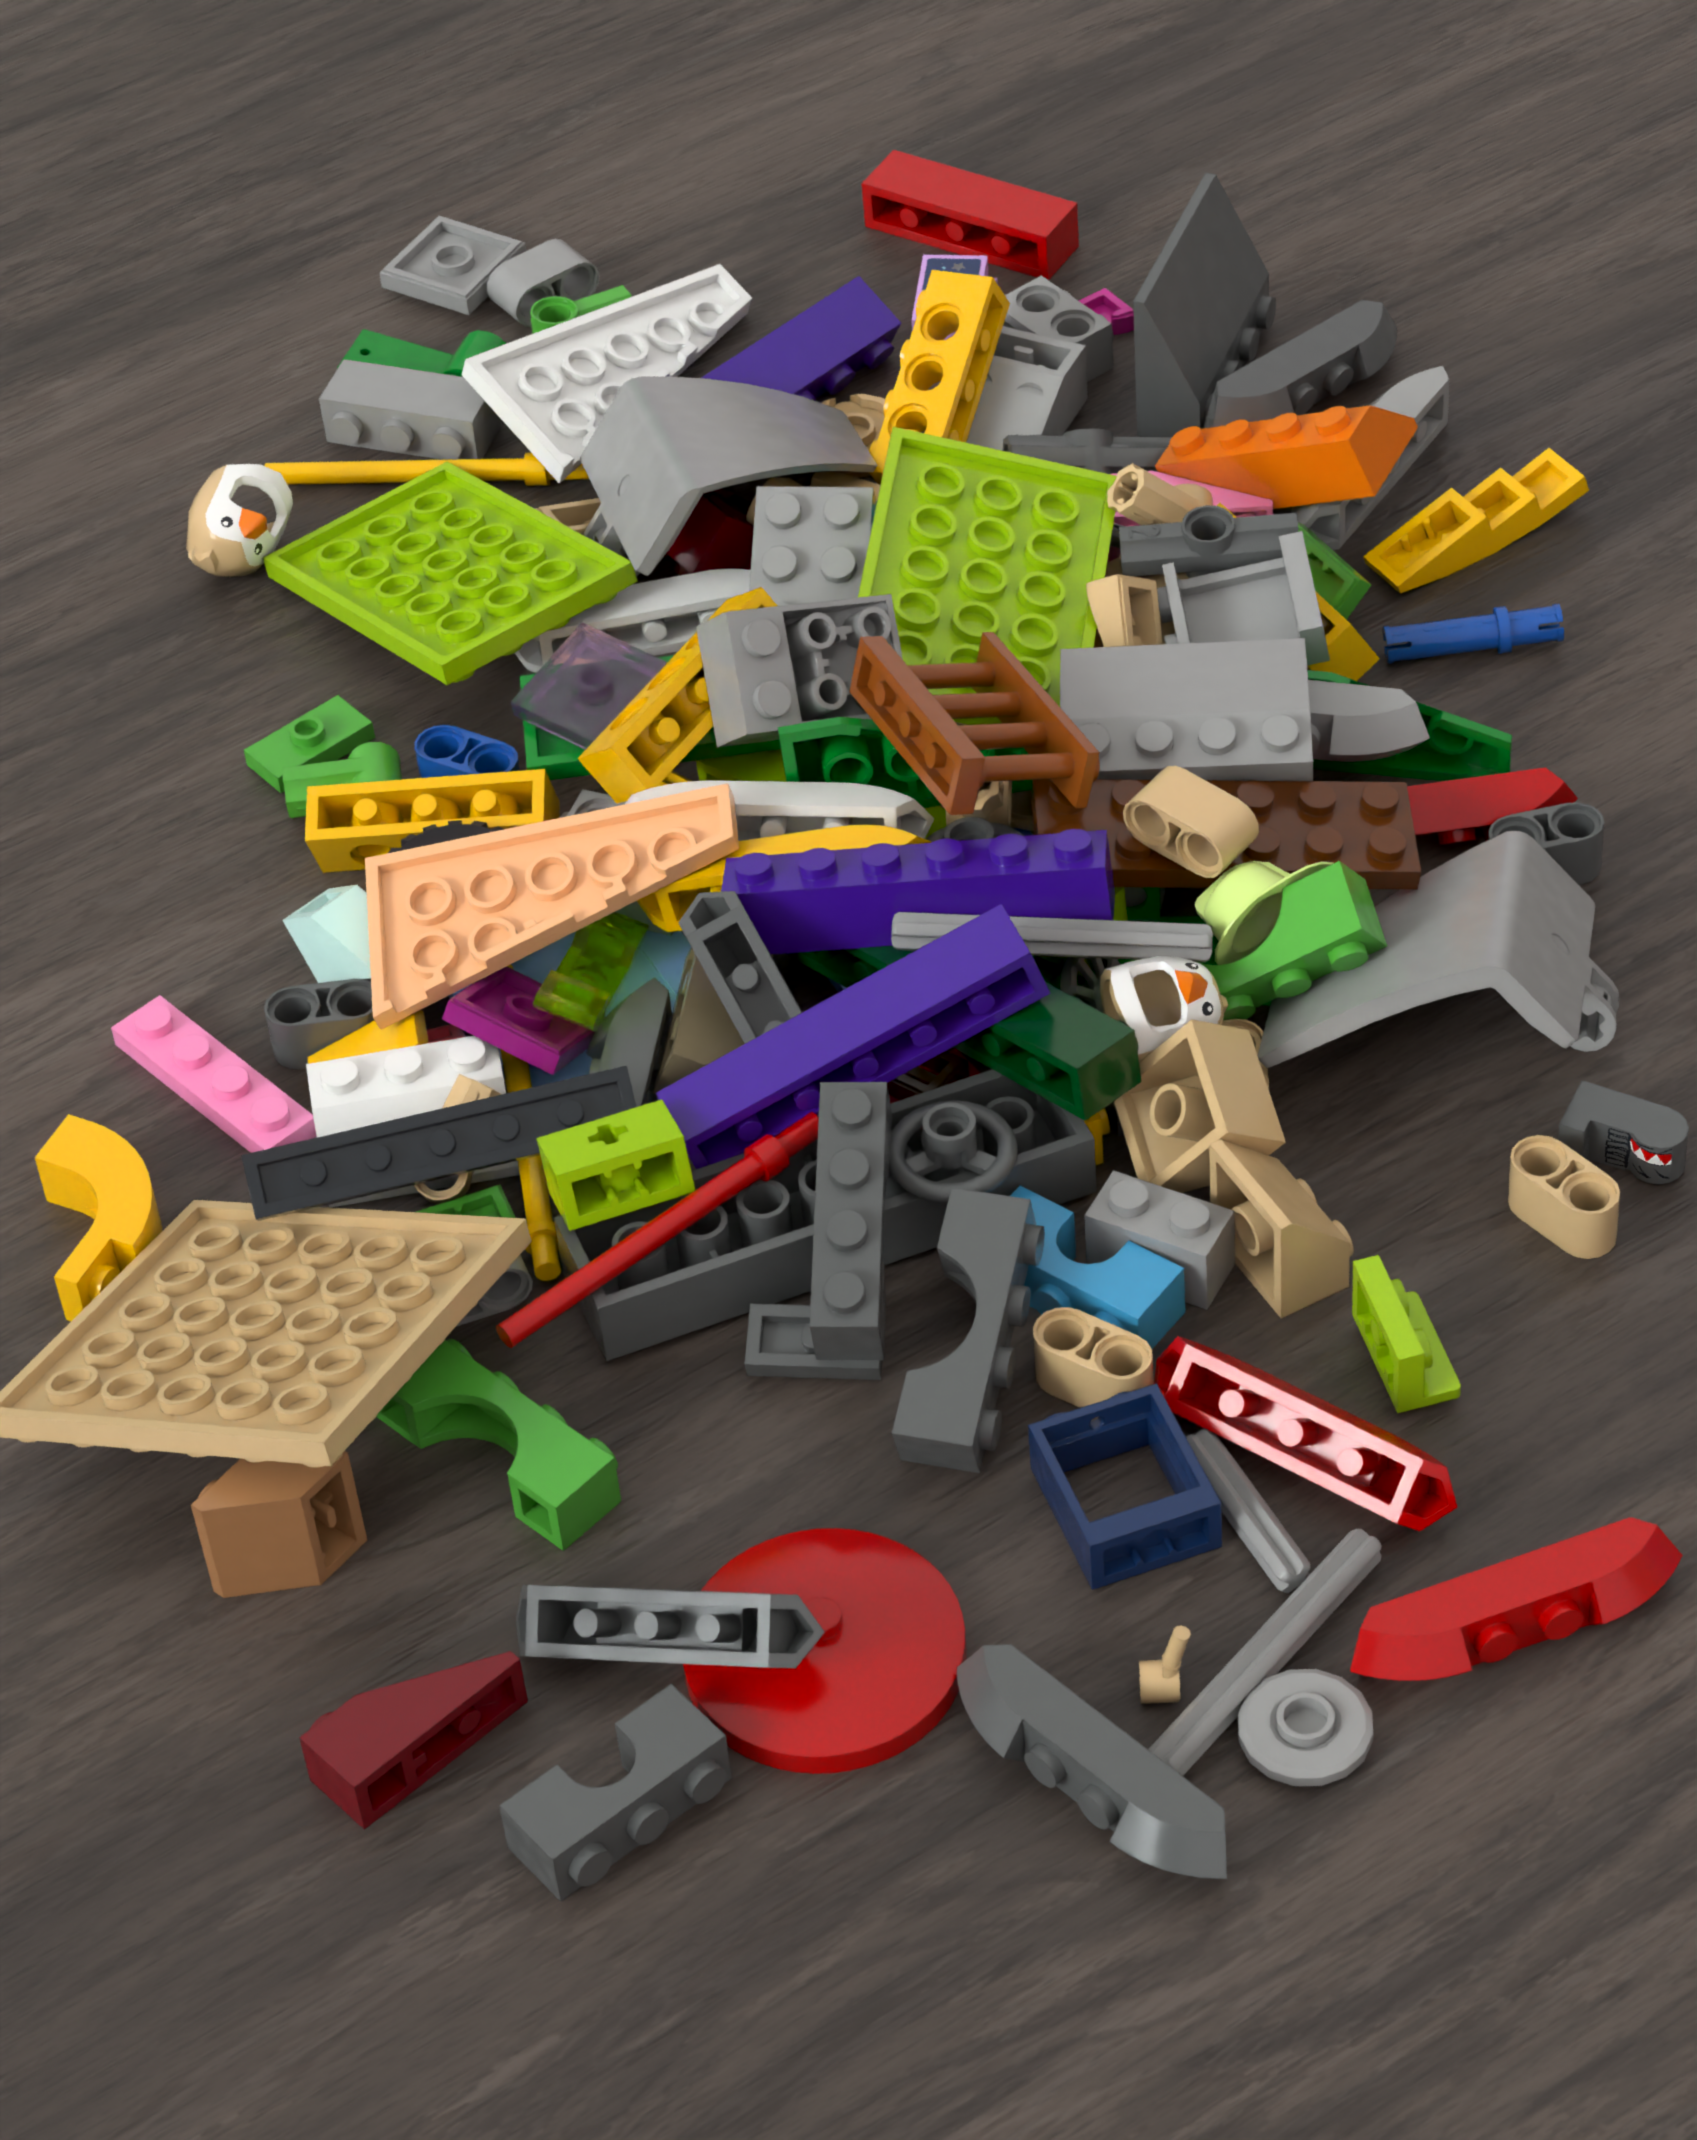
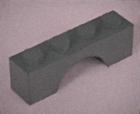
(849, 1221)
(949, 1406)

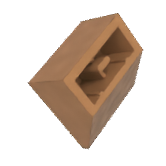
(278, 1525)

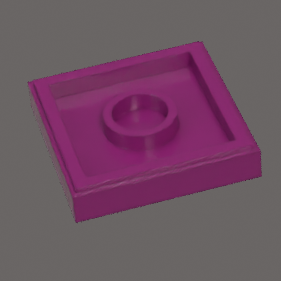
(503, 1014)

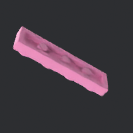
(212, 1078)

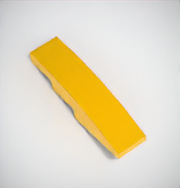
(1473, 526)

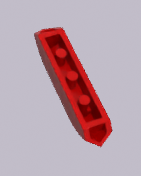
(1464, 804)
(1304, 1434)
(1515, 1603)

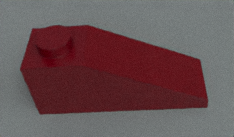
(405, 1733)

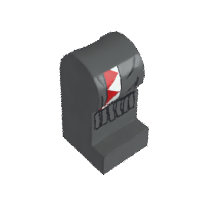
(1626, 1133)

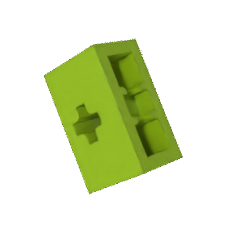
(616, 1165)

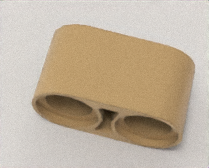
(1191, 821)
(1563, 1196)
(1088, 1357)

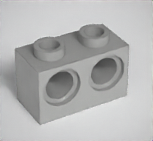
(1054, 313)

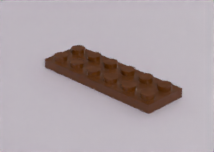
(1298, 824)

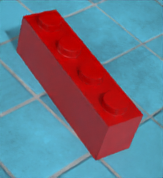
(970, 214)

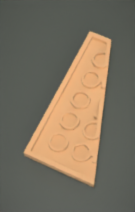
(494, 897)

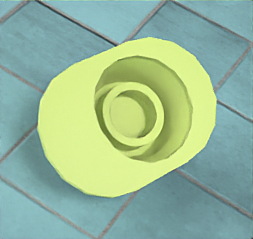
(1246, 905)

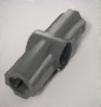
(1090, 449)
(1203, 542)

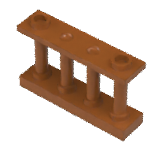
(948, 753)

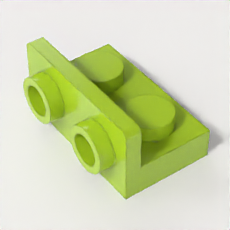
(1401, 1339)

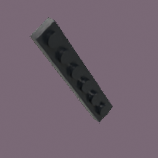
(427, 1144)

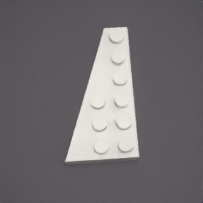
(564, 378)

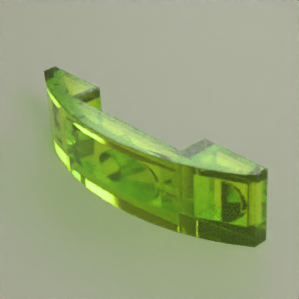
(592, 971)

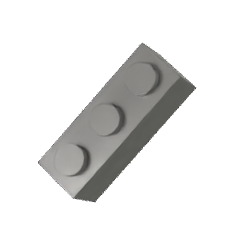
(407, 412)

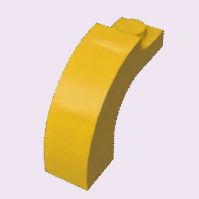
(106, 1179)

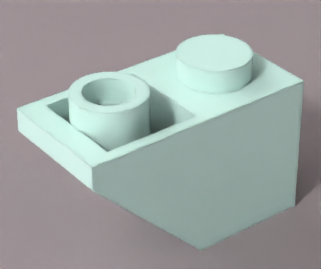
(334, 934)

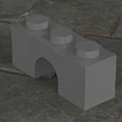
(578, 1831)

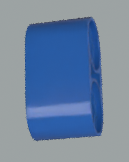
(456, 751)

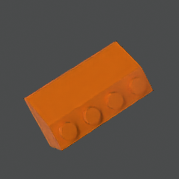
(1294, 456)

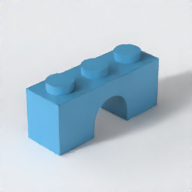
(1128, 1290)

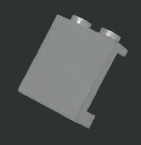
(1248, 602)

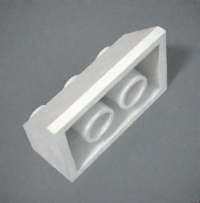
(401, 1084)

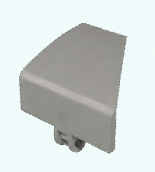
(690, 436)
(1477, 922)

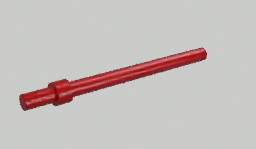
(761, 1161)

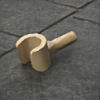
(1161, 1677)

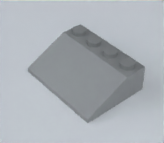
(1193, 706)

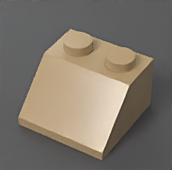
(1192, 1093)
(1280, 1231)

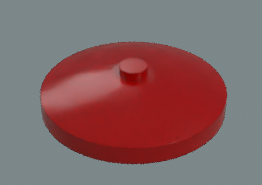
(872, 1677)

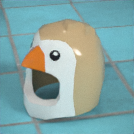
(231, 538)
(1160, 997)

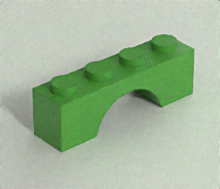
(1321, 929)
(557, 1476)

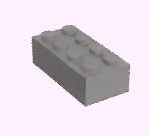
(810, 542)

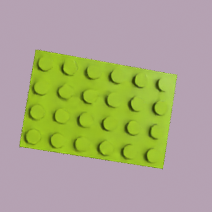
(987, 546)
(450, 572)

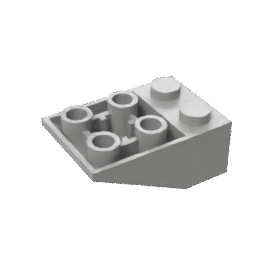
(1030, 388)
(787, 664)

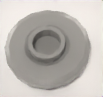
(1305, 1727)

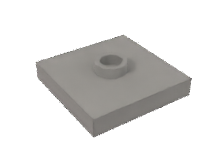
(449, 264)

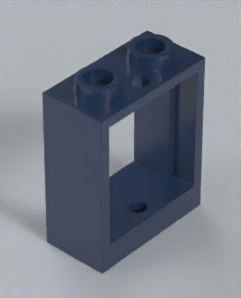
(1143, 1535)

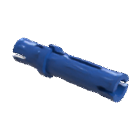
(1474, 633)

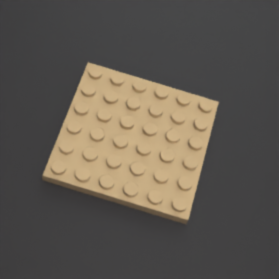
(260, 1332)

